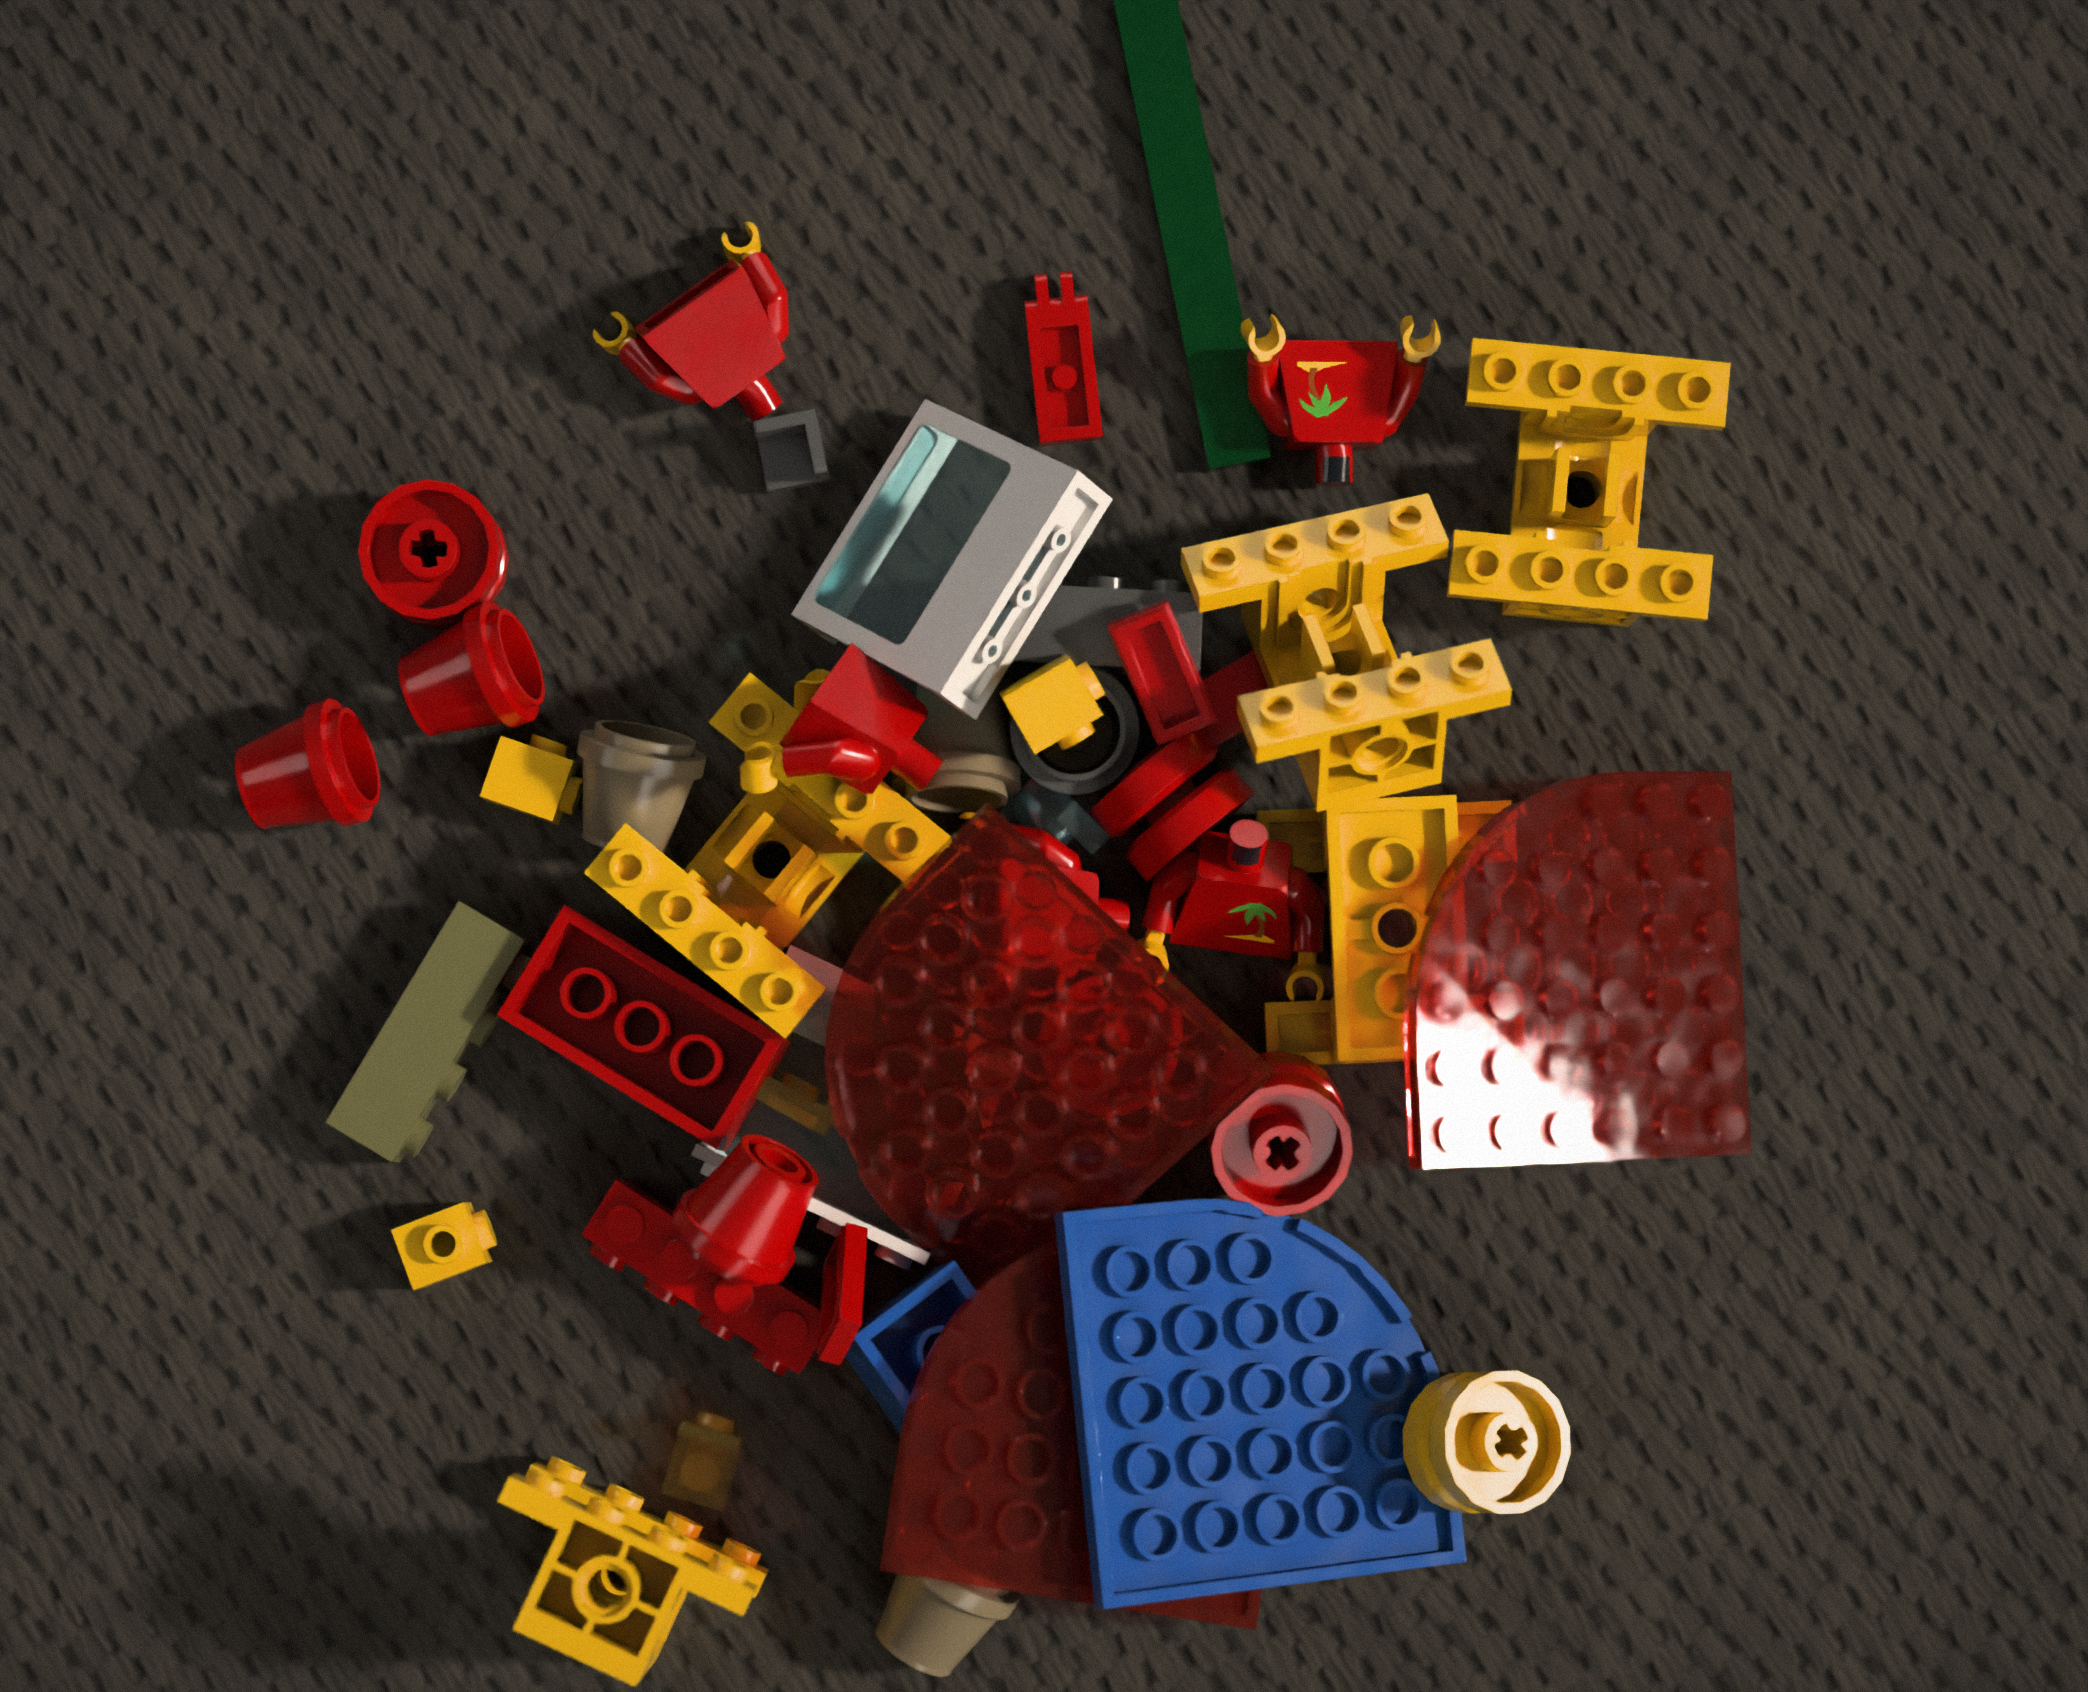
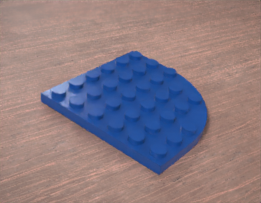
(1239, 1404)

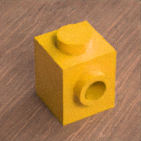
(1055, 704)
(533, 779)
(444, 1244)

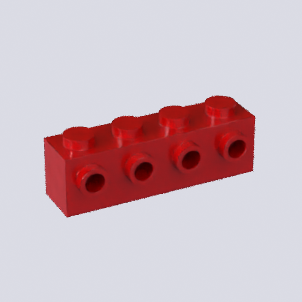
(640, 1232)

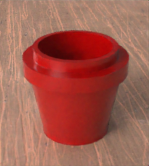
(474, 674)
(310, 770)
(748, 1212)

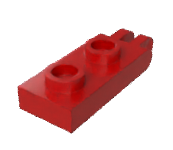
(1063, 364)

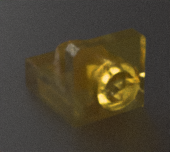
(797, 1101)
(704, 1460)

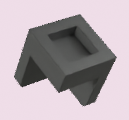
(791, 451)

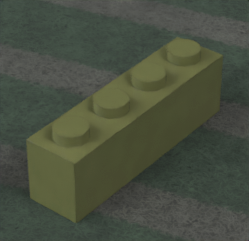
(429, 1034)

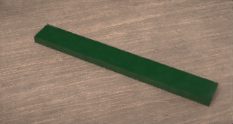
(1191, 230)

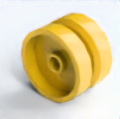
(1486, 1442)

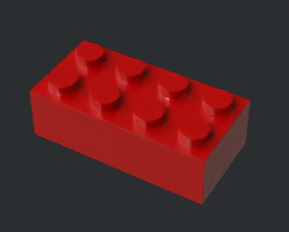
(644, 1028)

